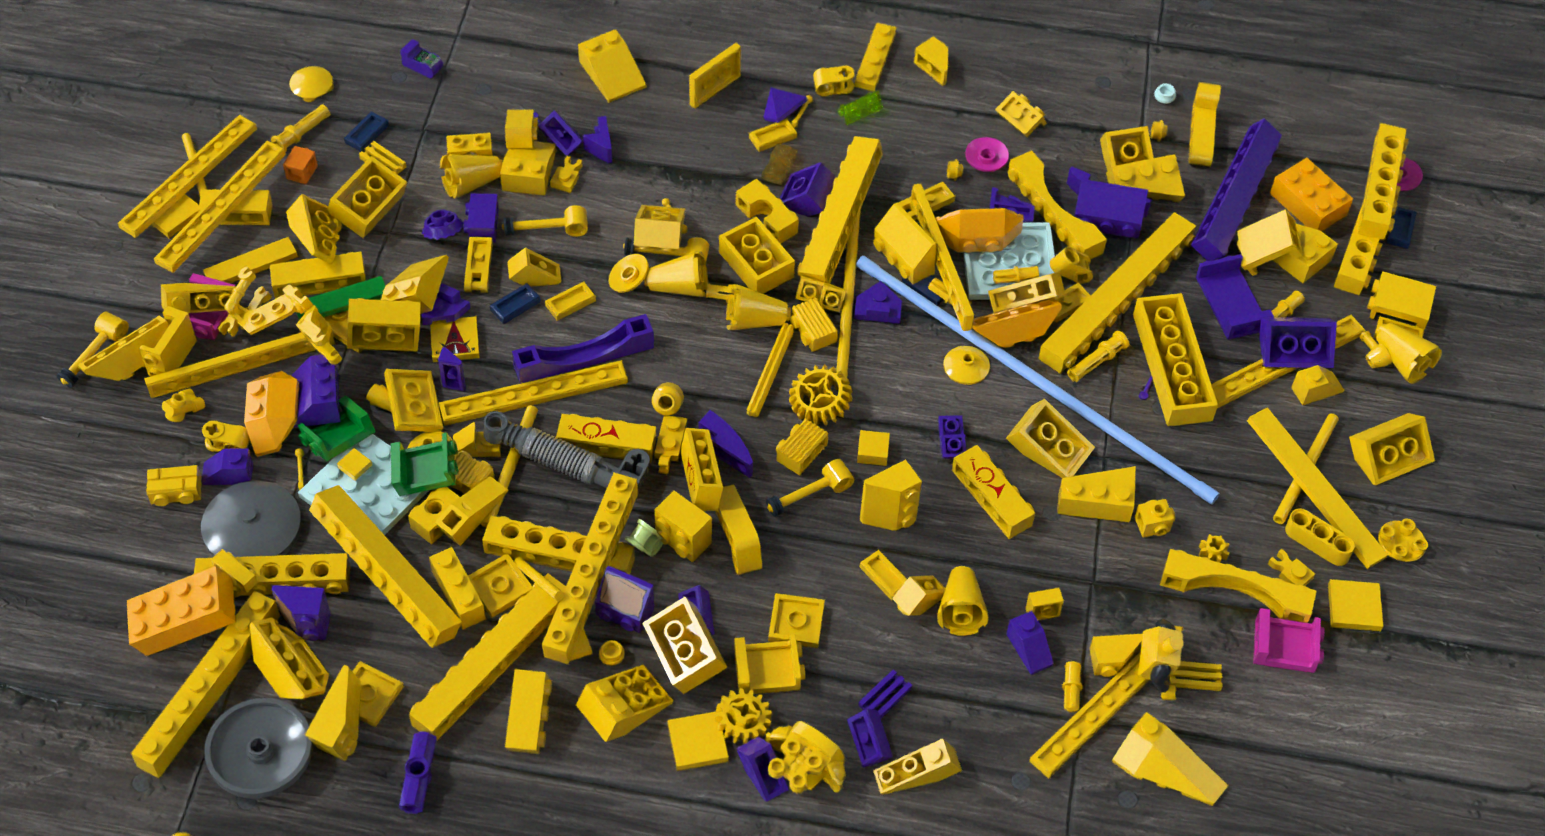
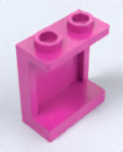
(207, 323)
(1287, 643)

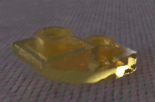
(779, 164)

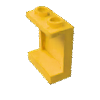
(1268, 240)
(1402, 298)
(172, 346)
(769, 666)

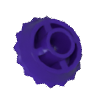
(442, 225)

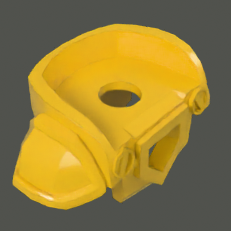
(806, 753)

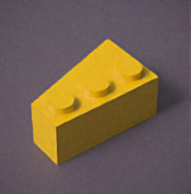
(1099, 495)

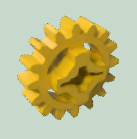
(731, 714)

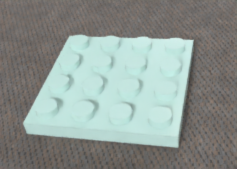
(1028, 249)
(371, 490)

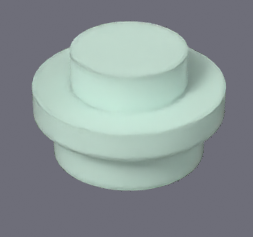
(1165, 93)

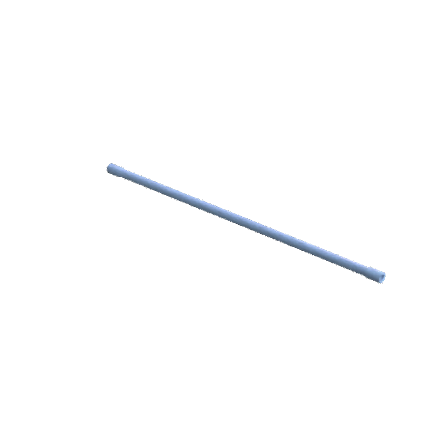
(1198, 487)

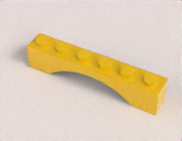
(1075, 233)
(1191, 572)

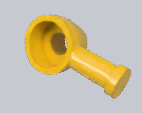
(1378, 354)

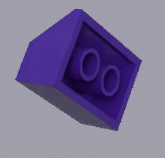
(1111, 207)
(1297, 342)
(317, 392)

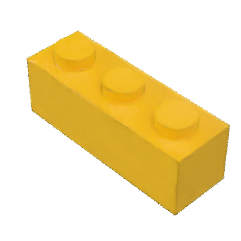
(241, 576)

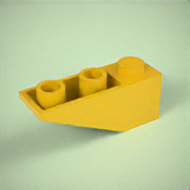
(195, 297)
(470, 510)
(919, 768)

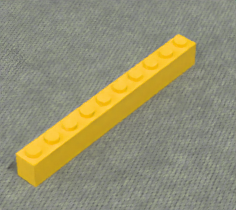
(1117, 293)

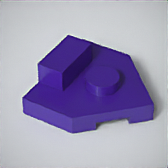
(878, 305)
(447, 306)

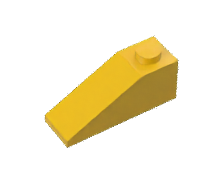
(1026, 292)

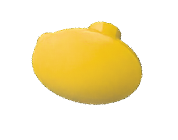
(311, 83)
(1402, 540)

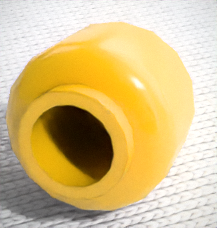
(667, 398)

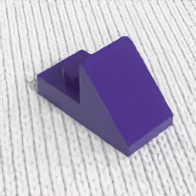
(599, 143)

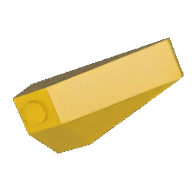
(314, 227)
(1162, 757)

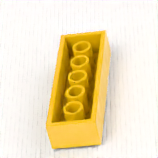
(1175, 360)

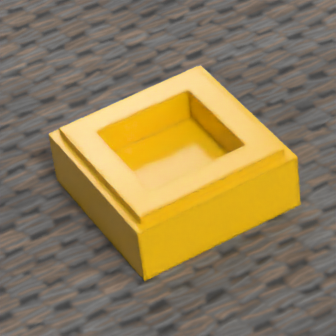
(354, 464)

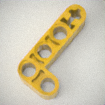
(1203, 124)
(739, 531)

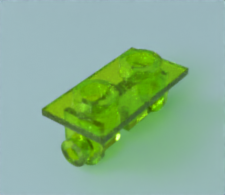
(861, 107)

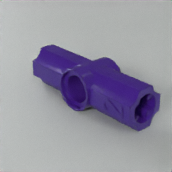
(416, 786)

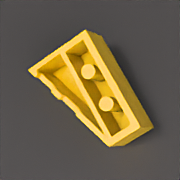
(1156, 175)
(528, 711)

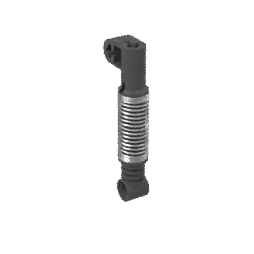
(587, 467)

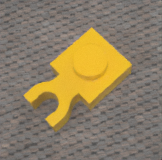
(567, 176)
(1291, 572)

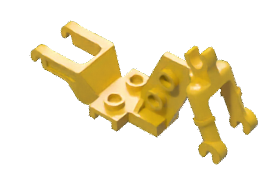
(257, 318)

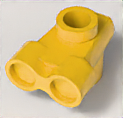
(181, 403)

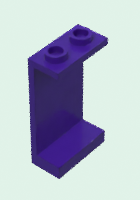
(1230, 296)

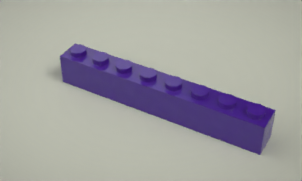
(1236, 191)

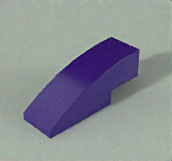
(727, 443)

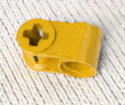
(832, 82)
(1072, 265)
(227, 437)

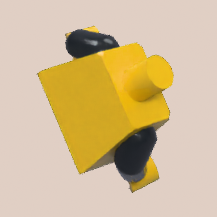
(1161, 656)

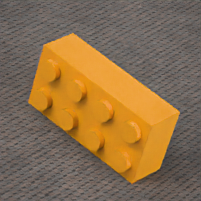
(181, 611)

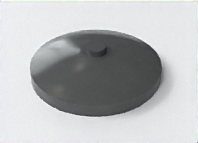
(252, 520)
(258, 748)

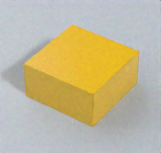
(873, 448)
(1045, 603)

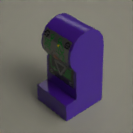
(420, 59)

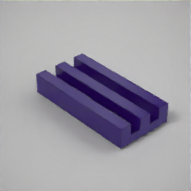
(898, 681)

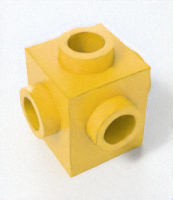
(1154, 518)

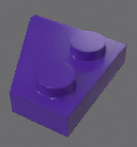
(1013, 204)

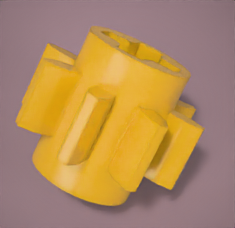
(1214, 548)

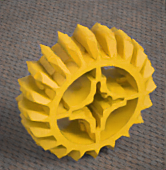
(823, 402)

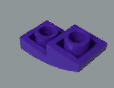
(951, 436)

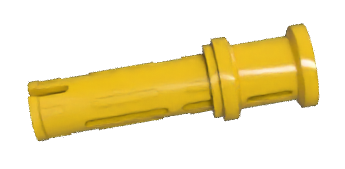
(294, 132)
(1105, 351)

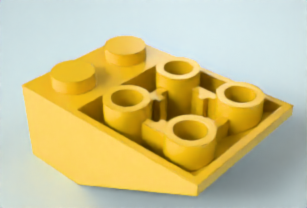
(622, 702)

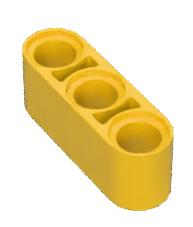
(1330, 540)

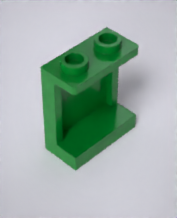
(334, 438)
(423, 466)

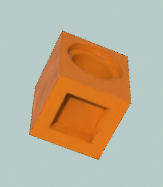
(300, 165)

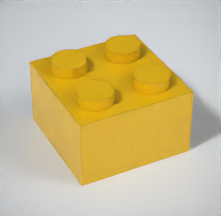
(683, 526)

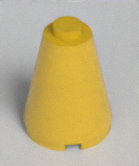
(468, 172)
(679, 276)
(754, 310)
(1408, 351)
(962, 603)

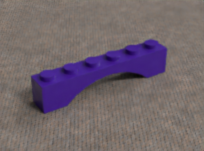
(626, 338)

